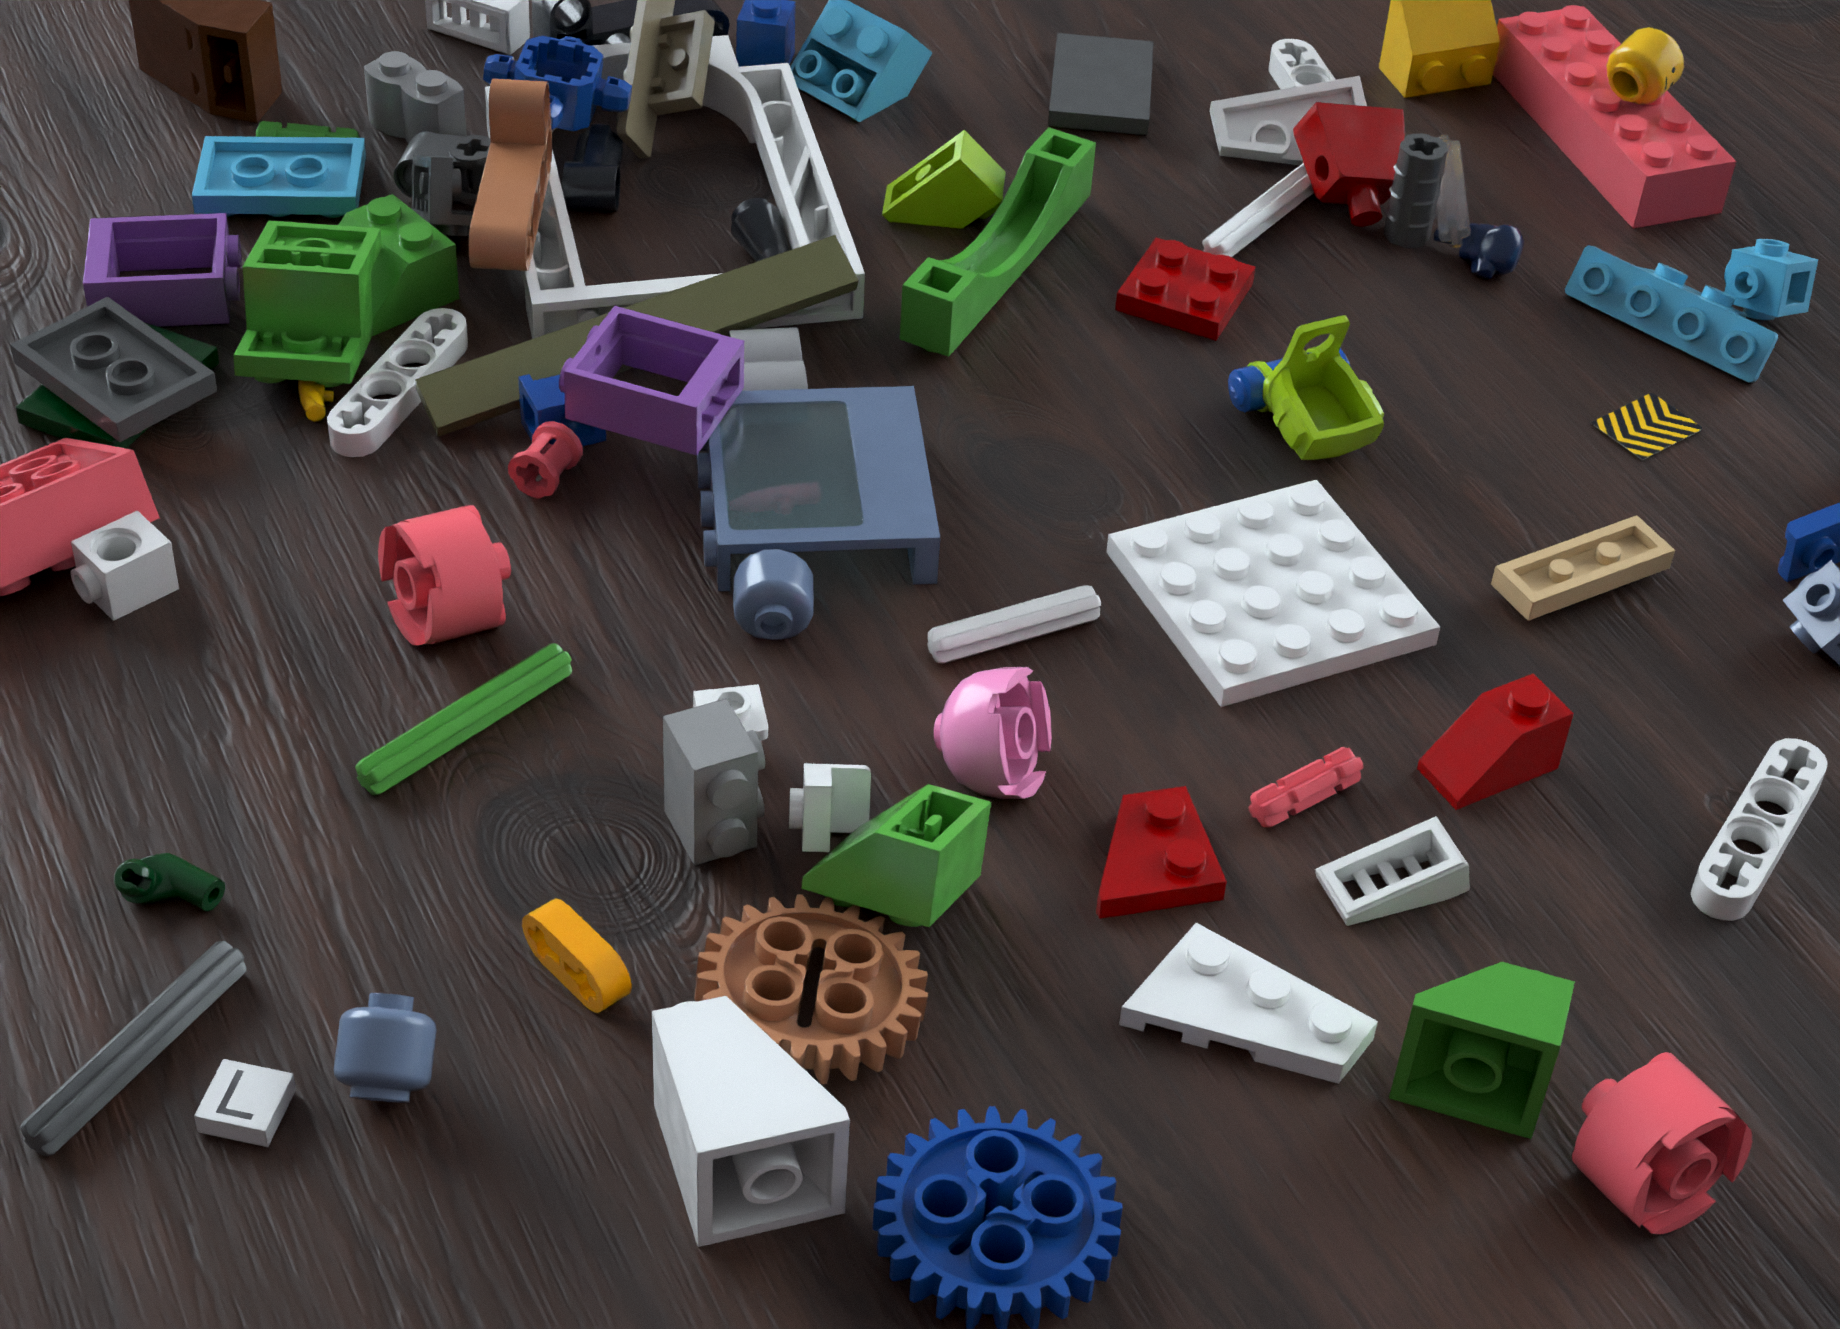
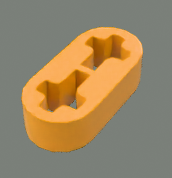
(576, 955)

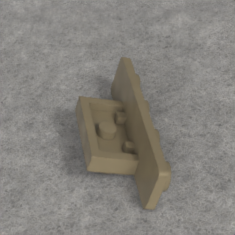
(665, 69)

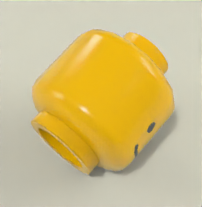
(1645, 66)

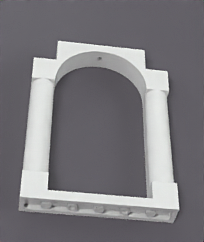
(773, 116)

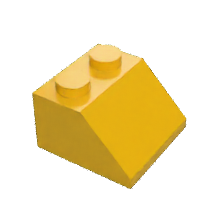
(1439, 45)

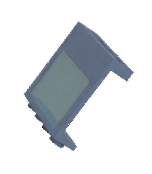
(818, 477)

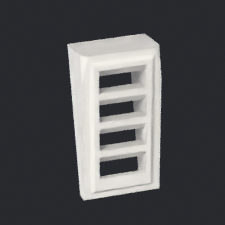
(504, 33)
(1405, 849)

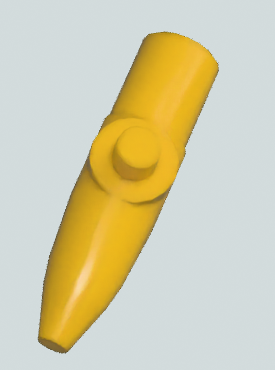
(312, 399)

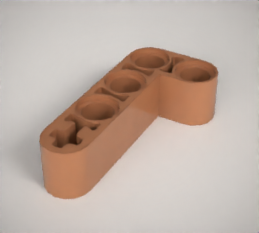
(513, 176)

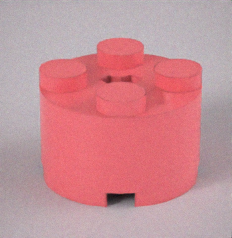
(444, 575)
(1659, 1143)

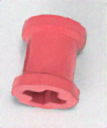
(545, 459)

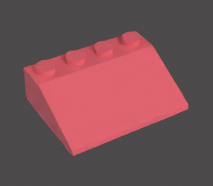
(60, 497)

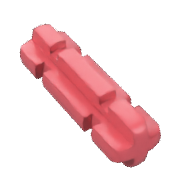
(1305, 787)

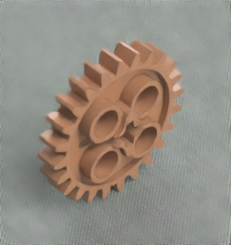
(865, 995)

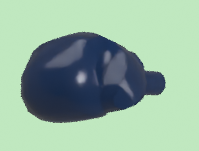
(1490, 249)

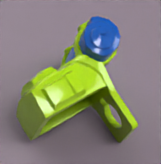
(1312, 394)

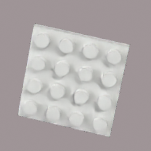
(1271, 592)

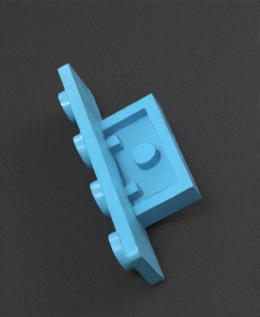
(1673, 312)

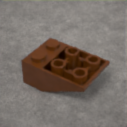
(211, 52)

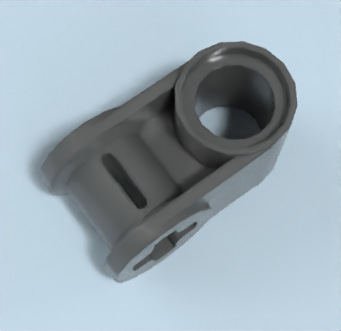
(459, 148)

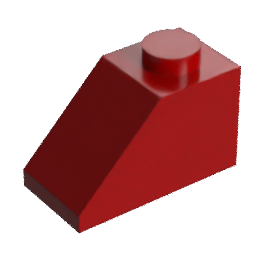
(1499, 742)

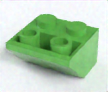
(908, 857)

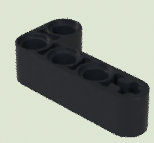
(607, 22)

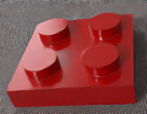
(1185, 288)

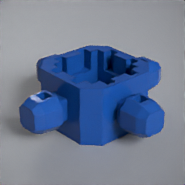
(572, 76)

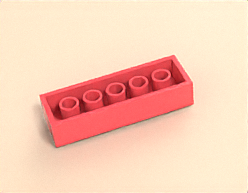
(1642, 158)

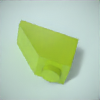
(947, 187)

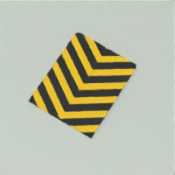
(1647, 426)

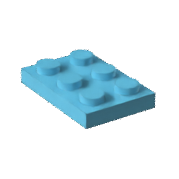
(279, 175)

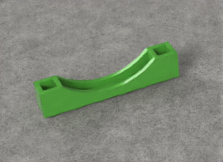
(954, 294)

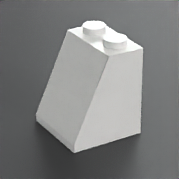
(744, 1124)

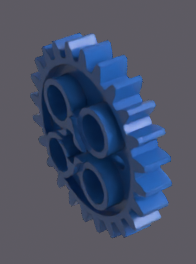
(997, 1194)

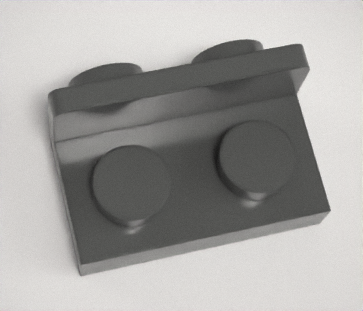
(433, 191)

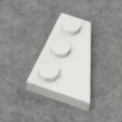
(1263, 123)
(1241, 1000)

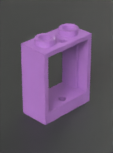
(165, 244)
(626, 337)

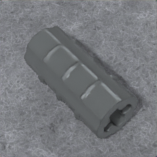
(1415, 190)

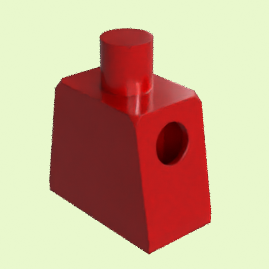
(1351, 155)

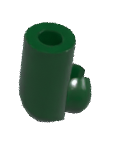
(165, 878)

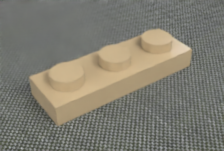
(1582, 567)

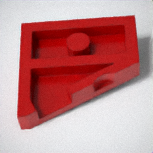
(1158, 856)

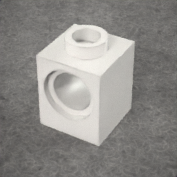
(124, 565)

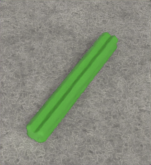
(463, 719)

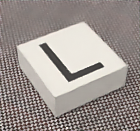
(245, 1103)

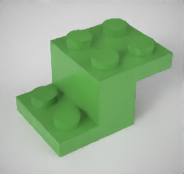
(307, 303)

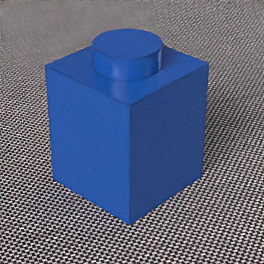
(765, 32)

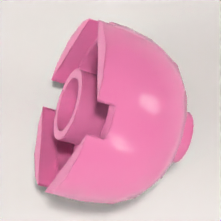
(995, 731)

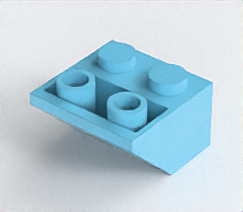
(858, 61)

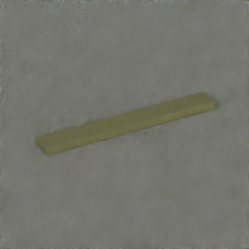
(717, 304)

